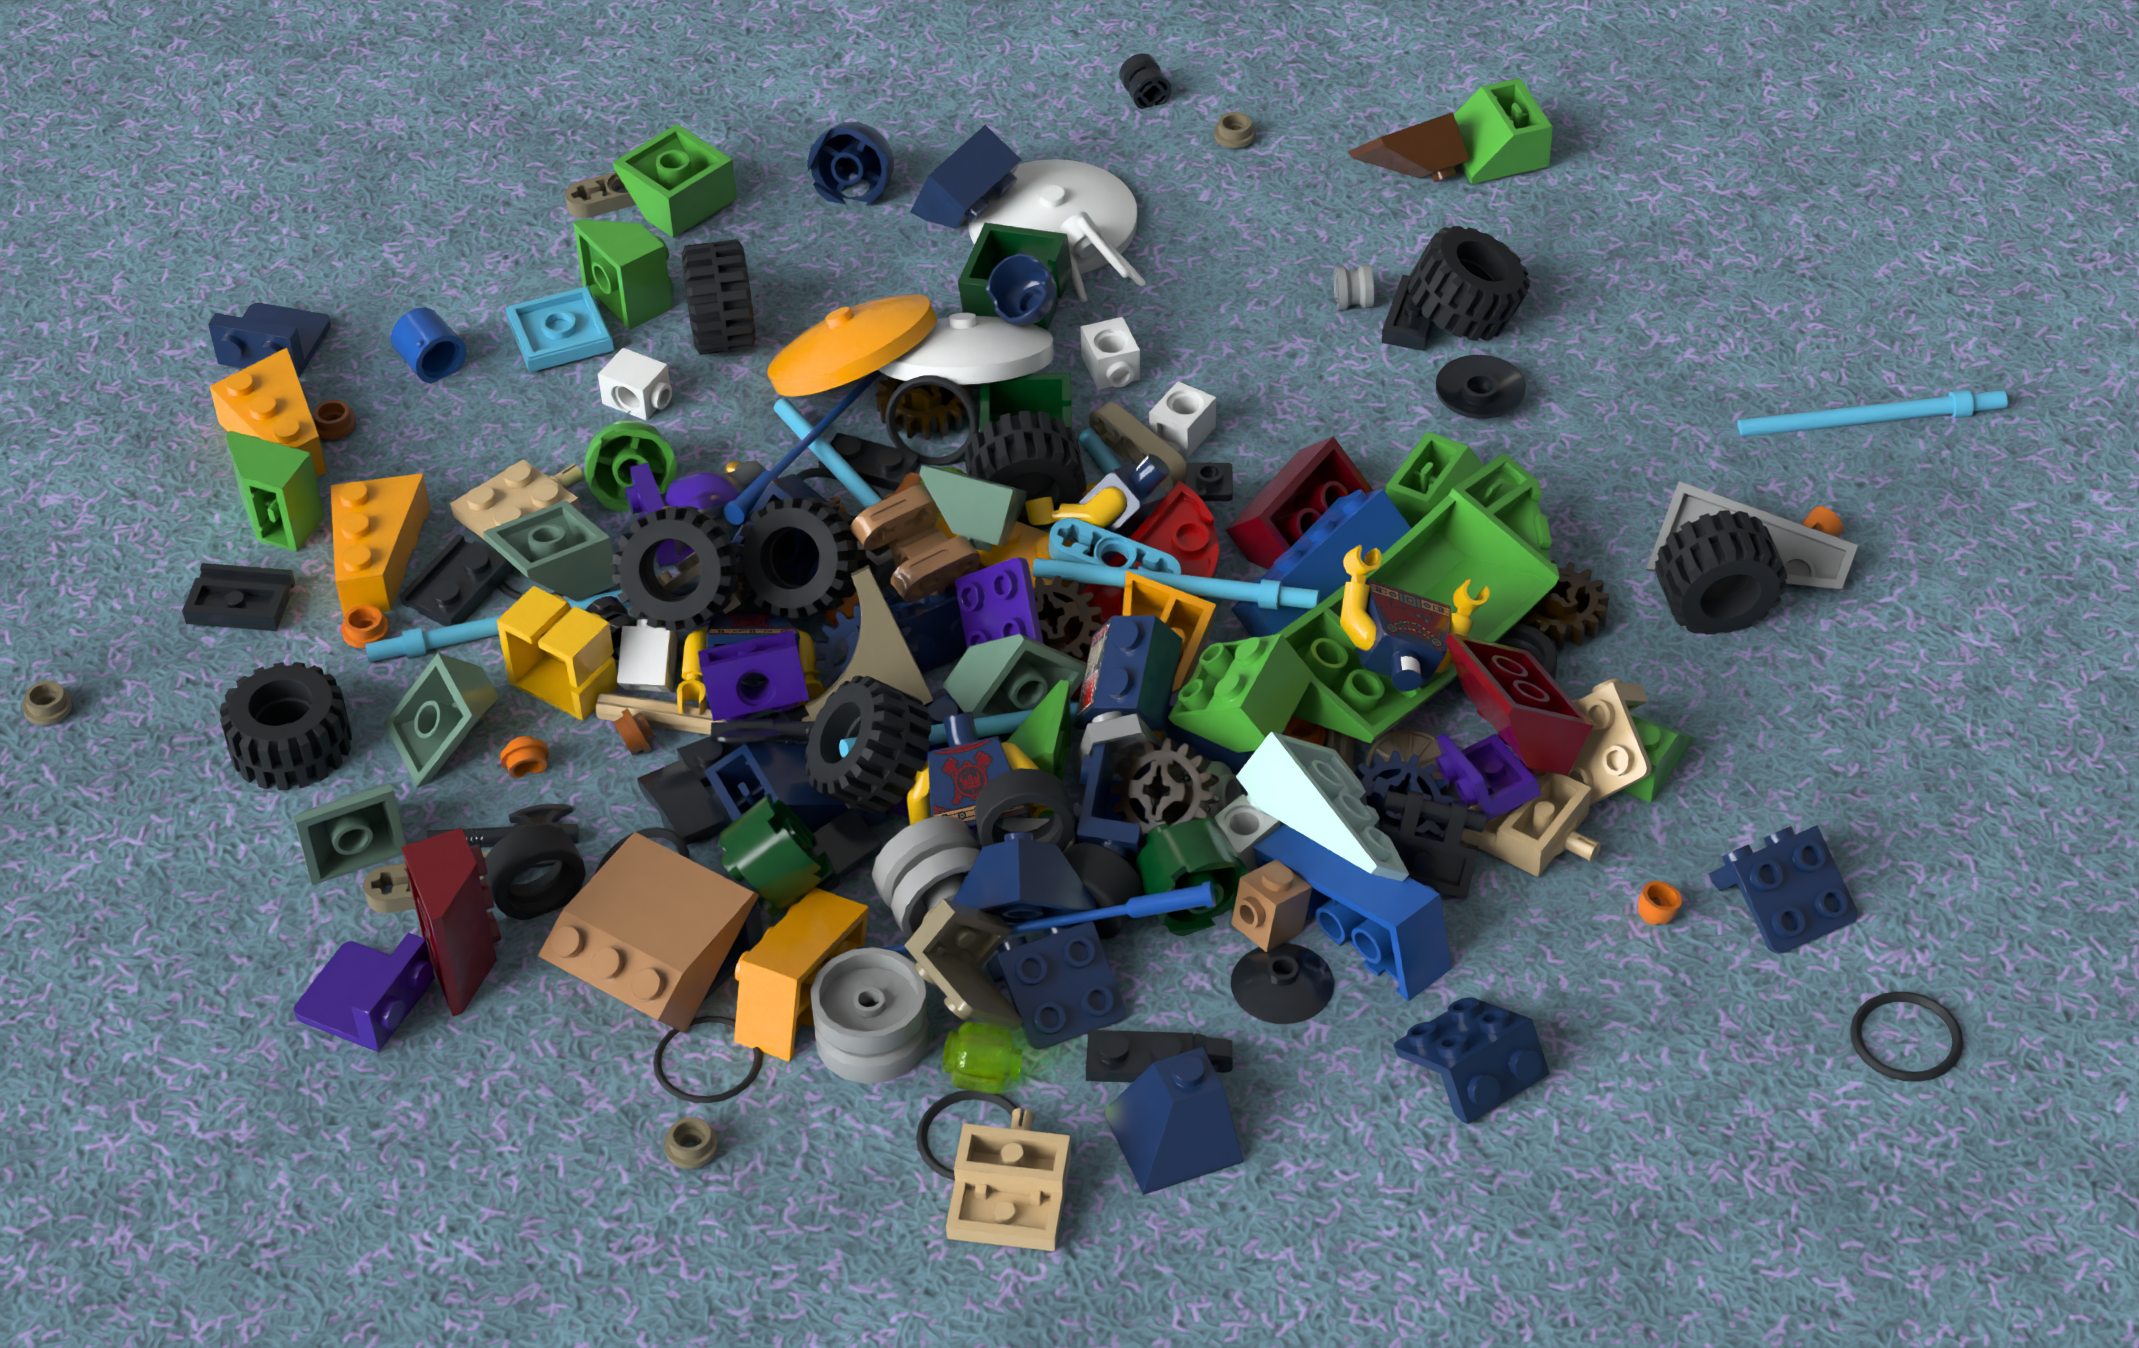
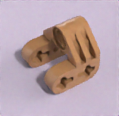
(921, 552)

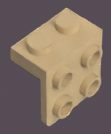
(1613, 751)

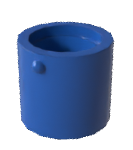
(428, 344)

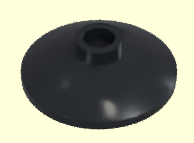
(1480, 386)
(1282, 997)

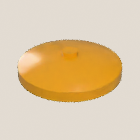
(851, 344)

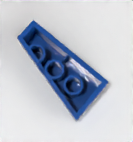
(1319, 554)
(1387, 920)

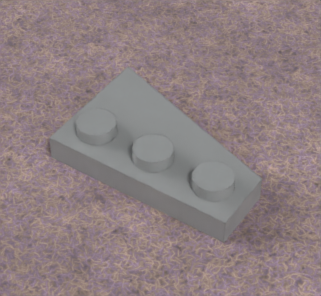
(1121, 736)

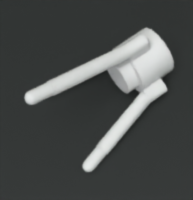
(1087, 240)

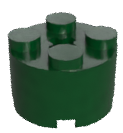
(774, 854)
(1186, 858)

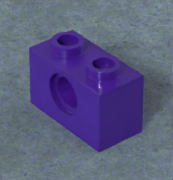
(729, 664)

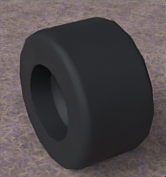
(1108, 880)

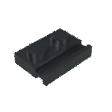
(456, 582)
(238, 597)

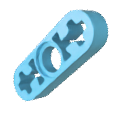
(1105, 541)

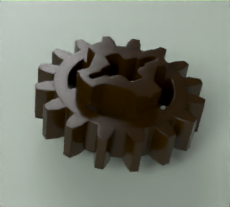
(923, 408)
(1561, 609)
(1067, 615)
(1157, 774)

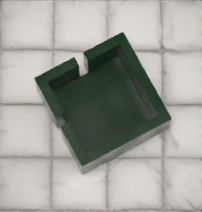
(1002, 241)
(1031, 393)

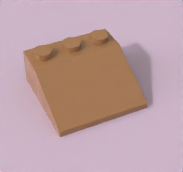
(650, 930)

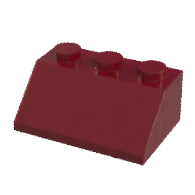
(1295, 501)
(1521, 703)
(453, 912)

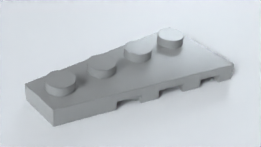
(1806, 553)

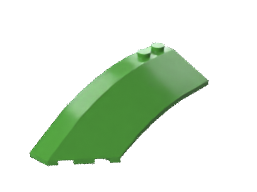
(1479, 532)

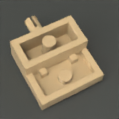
(513, 495)
(1540, 827)
(1009, 1185)

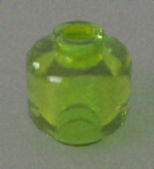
(981, 1057)

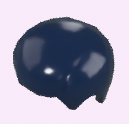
(1022, 290)

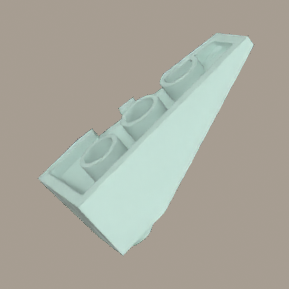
(1320, 798)

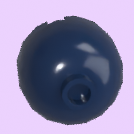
(847, 155)

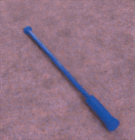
(737, 510)
(1135, 907)

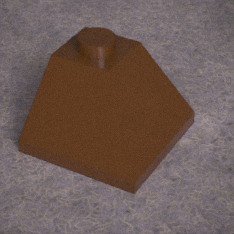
(1418, 150)

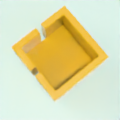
(557, 652)

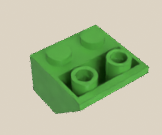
(1503, 132)
(1430, 475)
(276, 490)
(1242, 692)

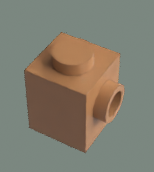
(1271, 905)

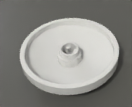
(1055, 191)
(975, 351)

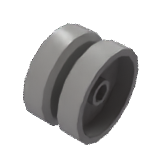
(924, 867)
(870, 1015)

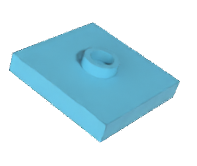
(559, 329)

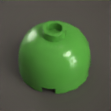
(619, 448)

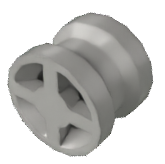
(1353, 287)

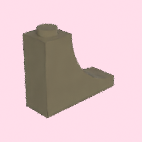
(879, 649)

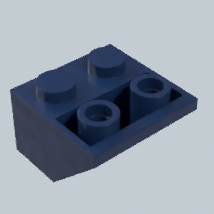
(773, 769)

